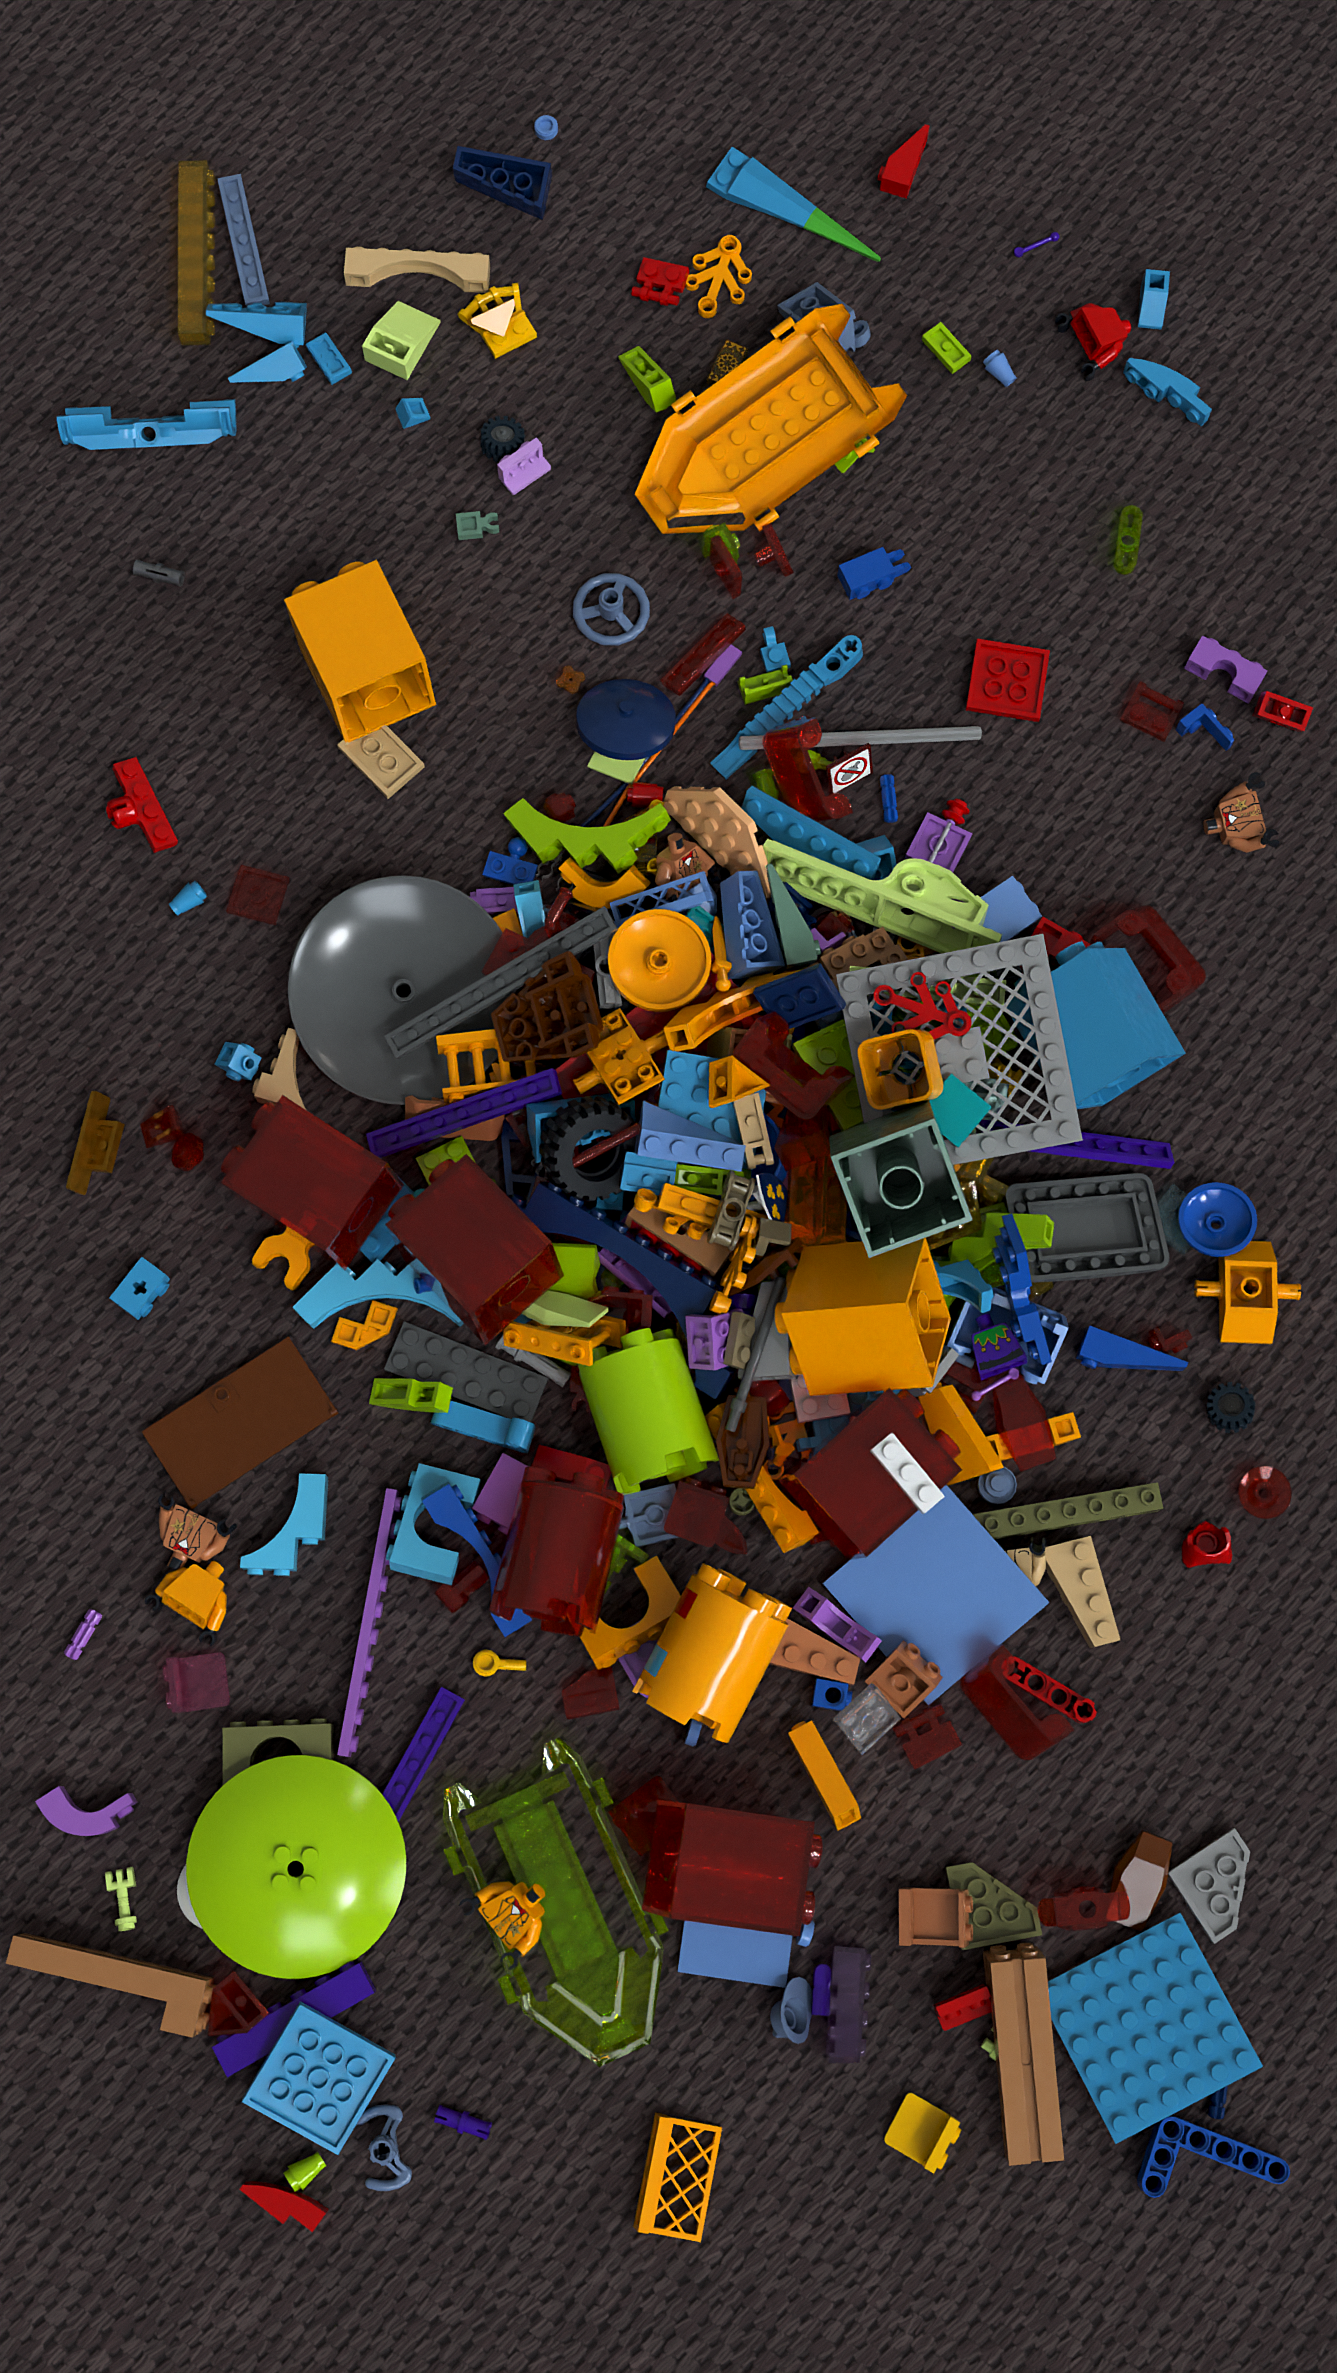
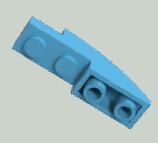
(1163, 382)

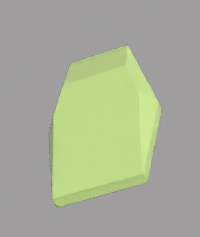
(564, 1310)

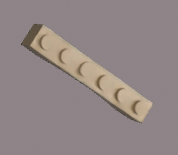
(369, 266)

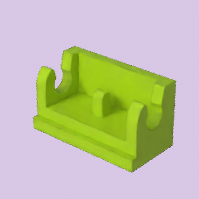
(764, 685)

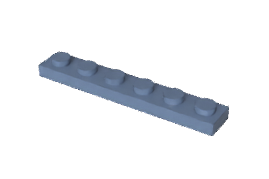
(243, 240)

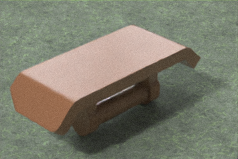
(484, 1131)

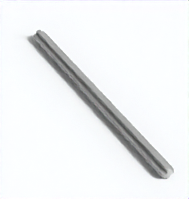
(880, 737)

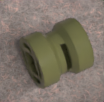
(738, 1498)

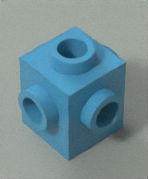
(238, 1061)

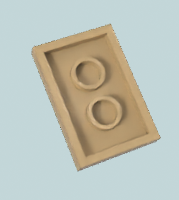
(383, 760)

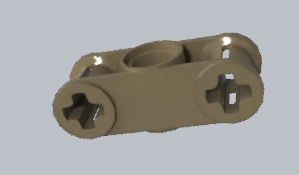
(726, 1229)

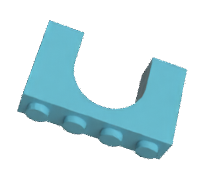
(409, 1552)

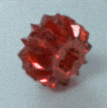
(774, 1394)

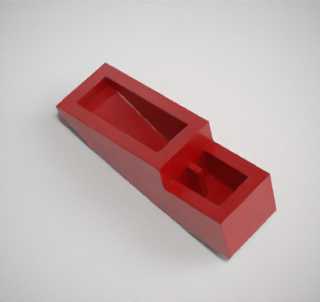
(283, 2202)

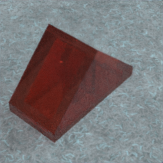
(162, 1127)

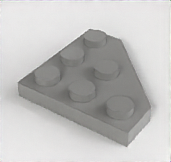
(1214, 1883)

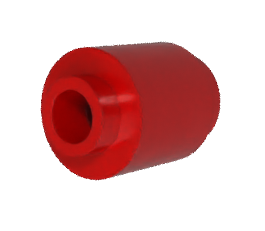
(644, 793)

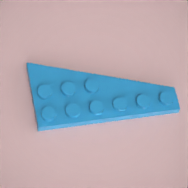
(806, 835)

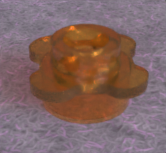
(570, 686)

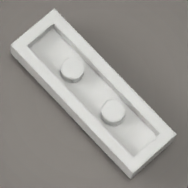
(907, 1473)

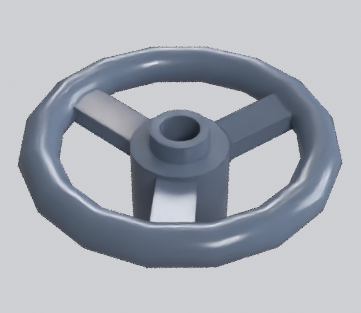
(611, 608)

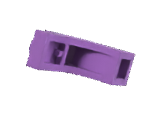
(836, 1625)

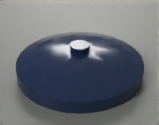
(625, 719)

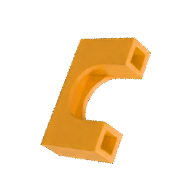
(611, 1642)

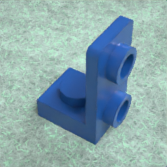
(1207, 718)

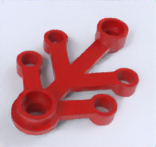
(927, 1010)

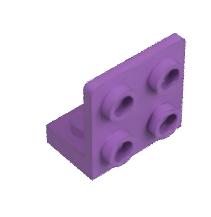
(708, 1339)

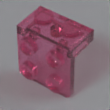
(196, 1682)

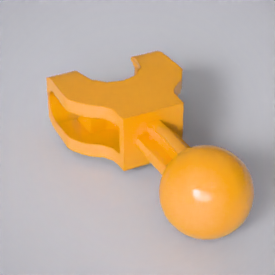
(290, 1248)

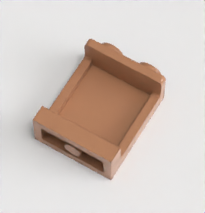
(935, 1916)

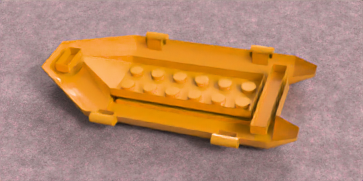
(766, 428)

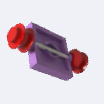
(941, 840)

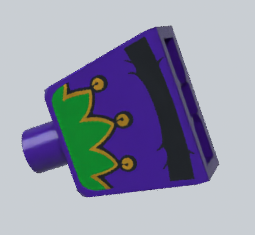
(995, 1348)

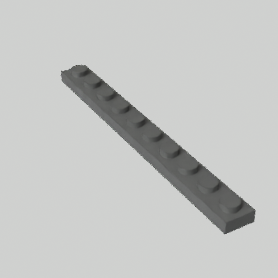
(498, 983)

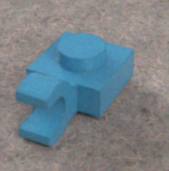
(774, 654)

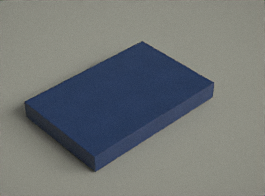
(801, 996)

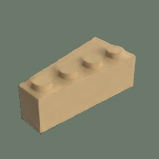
(1082, 1588)

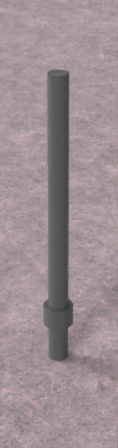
(738, 1404)

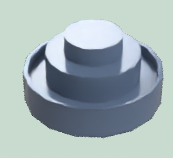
(997, 1486)

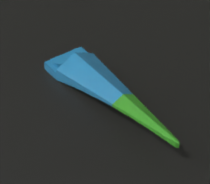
(756, 187)

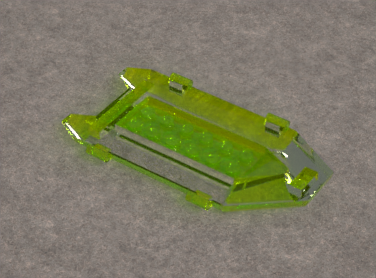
(601, 1996)

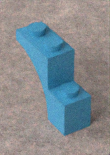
(965, 1283)

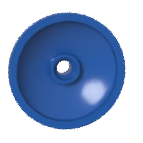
(1220, 1205)

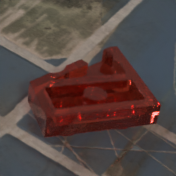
(591, 1694)

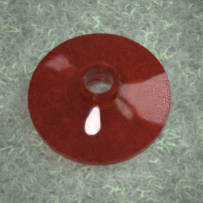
(1277, 1489)

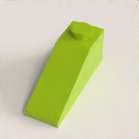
(649, 379)
(704, 1178)

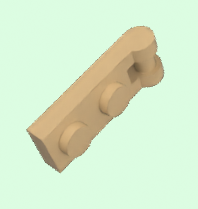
(753, 1130)

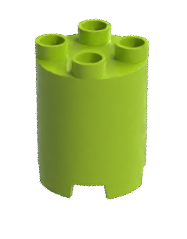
(647, 1410)

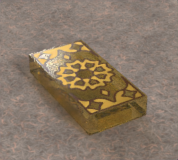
(729, 358)

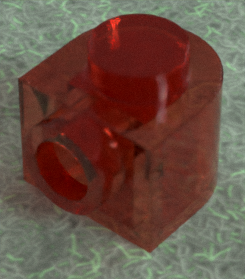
(560, 807)

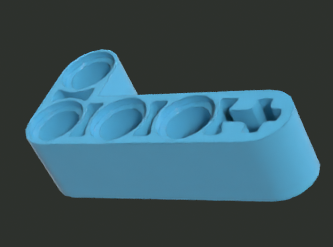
(486, 1426)

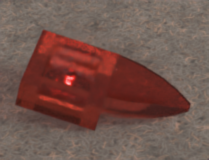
(731, 1538)

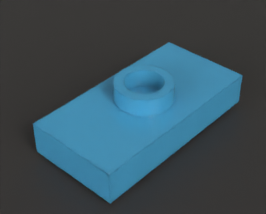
(328, 358)

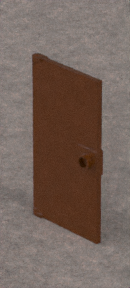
(239, 1422)

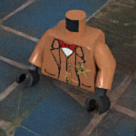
(1240, 819)
(682, 860)
(190, 1533)

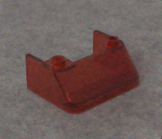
(1185, 970)

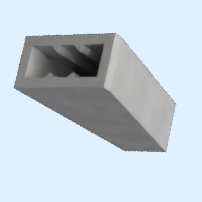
(774, 1361)

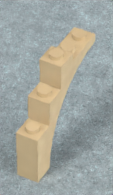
(283, 1078)

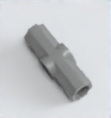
(608, 995)

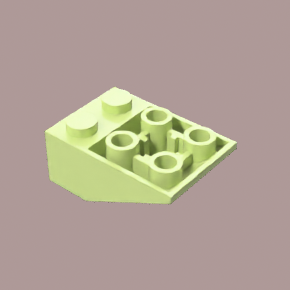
(399, 339)

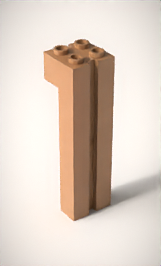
(184, 1991)
(1024, 2053)

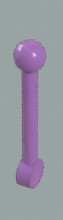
(1013, 1374)

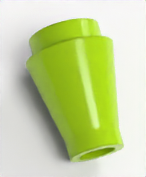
(304, 2171)

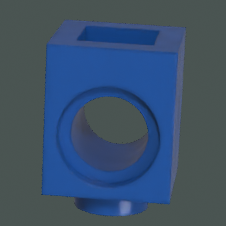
(819, 1695)

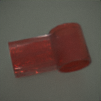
(463, 1586)

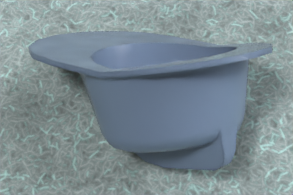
(792, 2013)

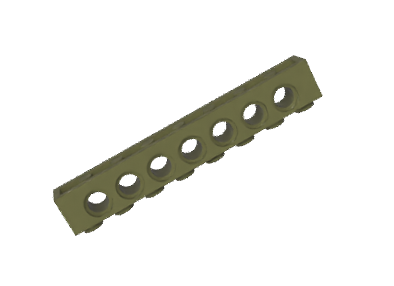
(1072, 1511)

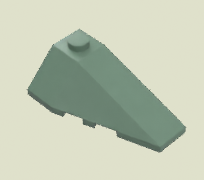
(795, 936)

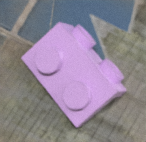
(523, 466)

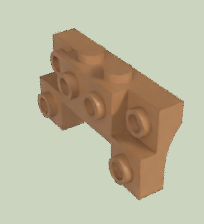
(861, 951)

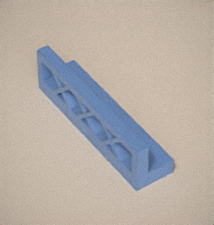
(679, 905)

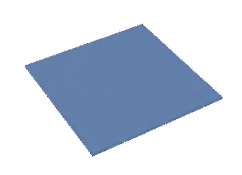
(940, 1588)

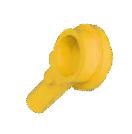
(487, 1663)

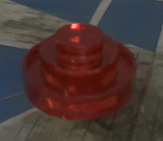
(187, 1152)

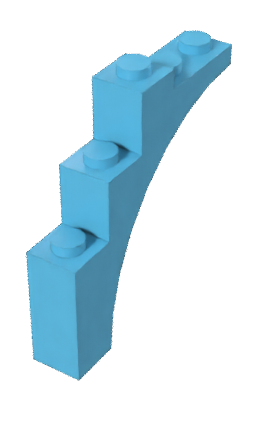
(339, 1290)

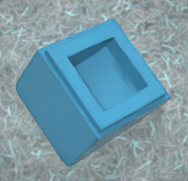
(412, 411)

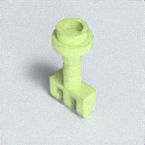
(125, 1921)

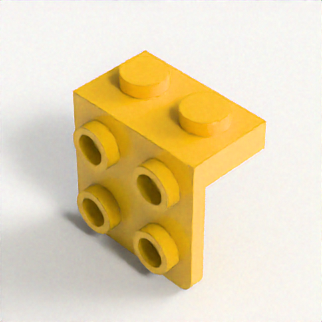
(922, 2132)

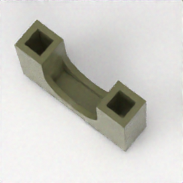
(243, 1742)

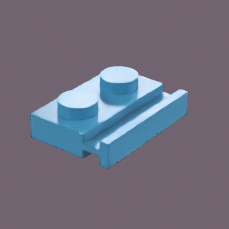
(646, 1173)

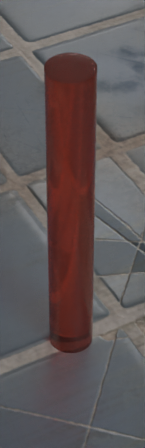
(606, 1145)

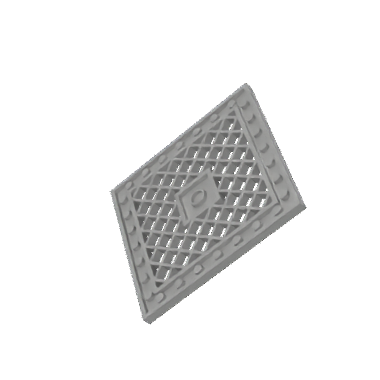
(965, 1054)

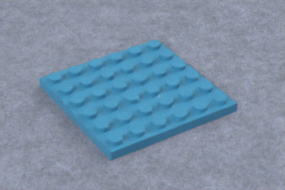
(1149, 2028)

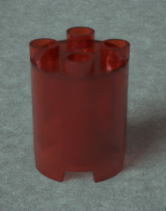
(558, 1551)

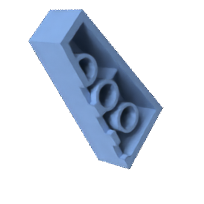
(748, 927)

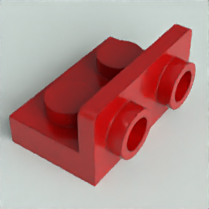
(963, 2007)

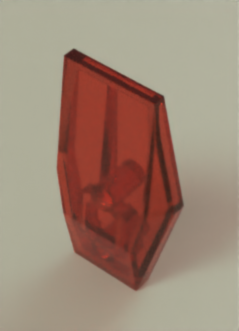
(1022, 1424)

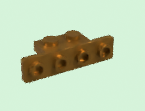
(96, 1144)

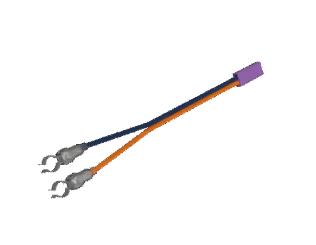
(714, 676)

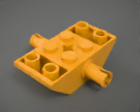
(622, 1060)
(1244, 1315)

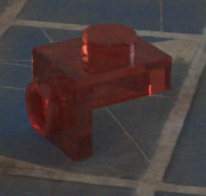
(1175, 1343)

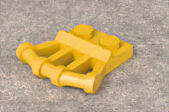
(519, 327)

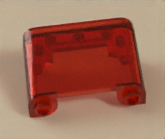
(795, 774)
(790, 1077)
(1006, 1711)

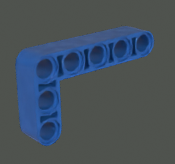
(1206, 2148)

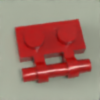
(660, 275)

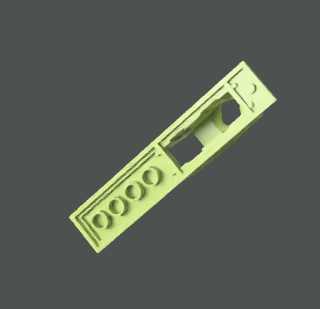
(911, 885)

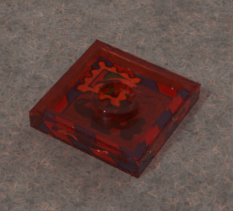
(258, 895)

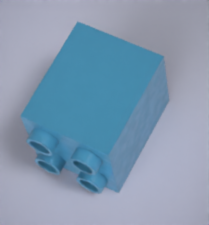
(1107, 1023)

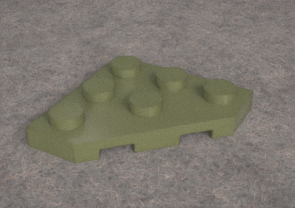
(997, 1911)

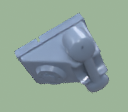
(816, 296)

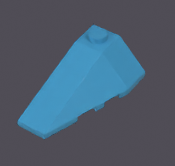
(278, 323)

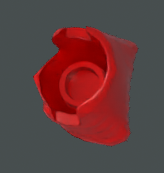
(1207, 1546)

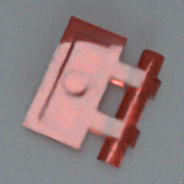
(930, 1744)

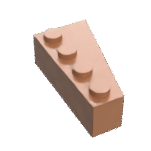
(815, 1656)

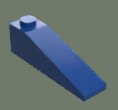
(1111, 1351)

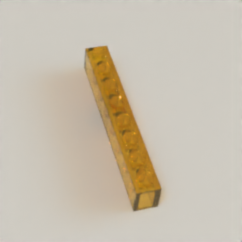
(195, 252)

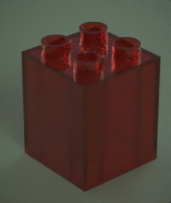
(311, 1180)
(474, 1247)
(850, 1489)
(731, 1868)

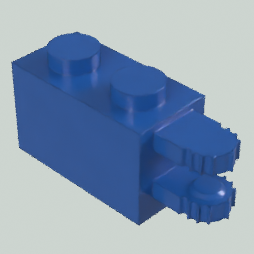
(871, 572)

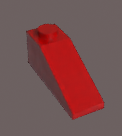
(903, 164)
(566, 1464)

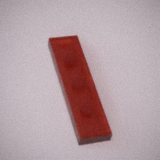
(703, 654)

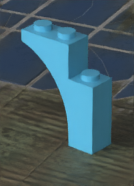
(529, 906)
(305, 1524)

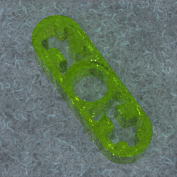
(1133, 531)

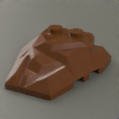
(550, 1015)

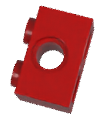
(1282, 711)

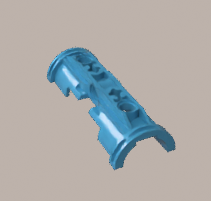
(199, 425)

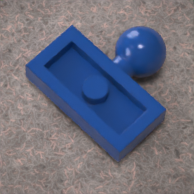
(511, 869)

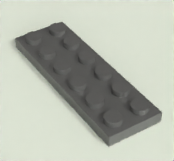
(471, 1373)

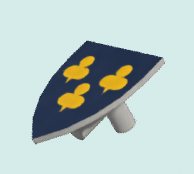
(770, 1196)

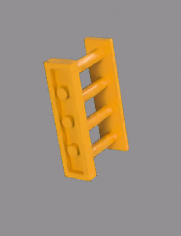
(475, 1043)
(565, 1342)

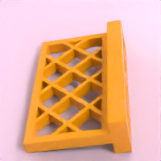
(654, 2173)

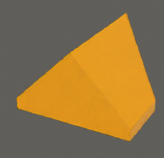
(731, 1081)

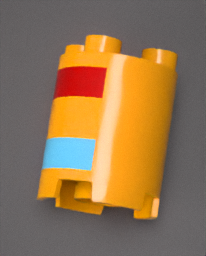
(713, 1651)

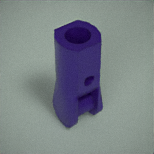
(820, 1990)

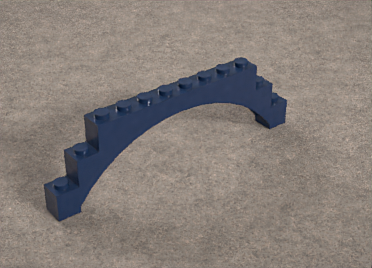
(676, 1281)

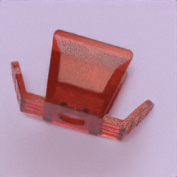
(1065, 1910)

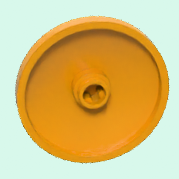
(659, 960)

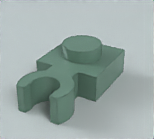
(472, 524)

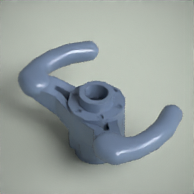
(402, 2171)

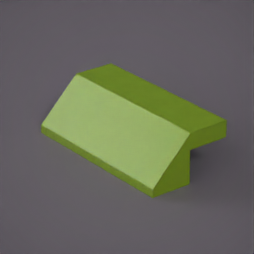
(579, 1268)

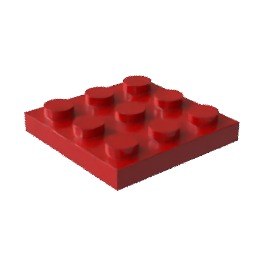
(1007, 680)

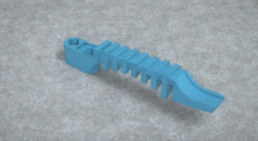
(791, 698)

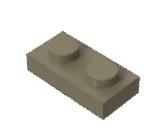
(739, 1340)

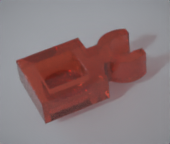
(577, 1388)

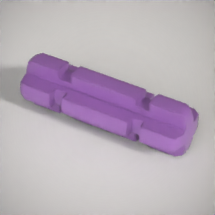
(82, 1634)

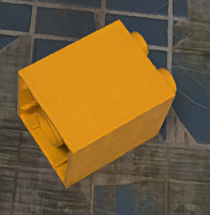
(360, 650)
(864, 1318)

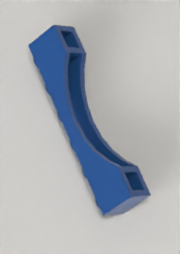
(449, 1512)

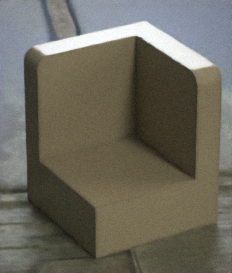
(771, 1232)

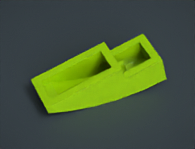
(411, 1395)

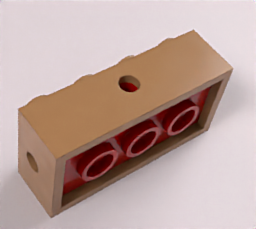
(704, 1256)

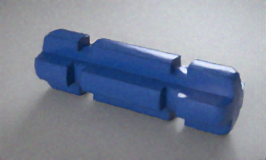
(888, 798)

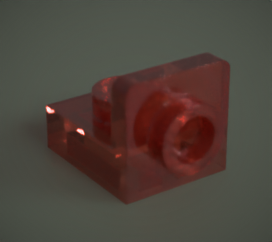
(835, 924)

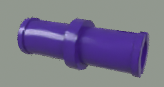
(463, 2122)

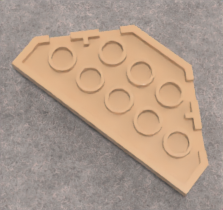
(719, 829)

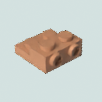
(905, 1678)

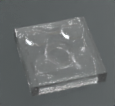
(866, 1718)

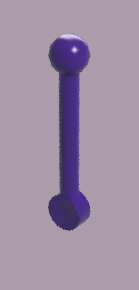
(1018, 252)

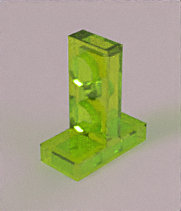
(623, 1548)

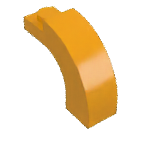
(602, 893)

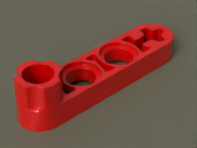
(1046, 1690)

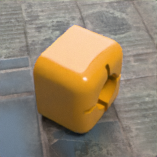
(878, 1056)

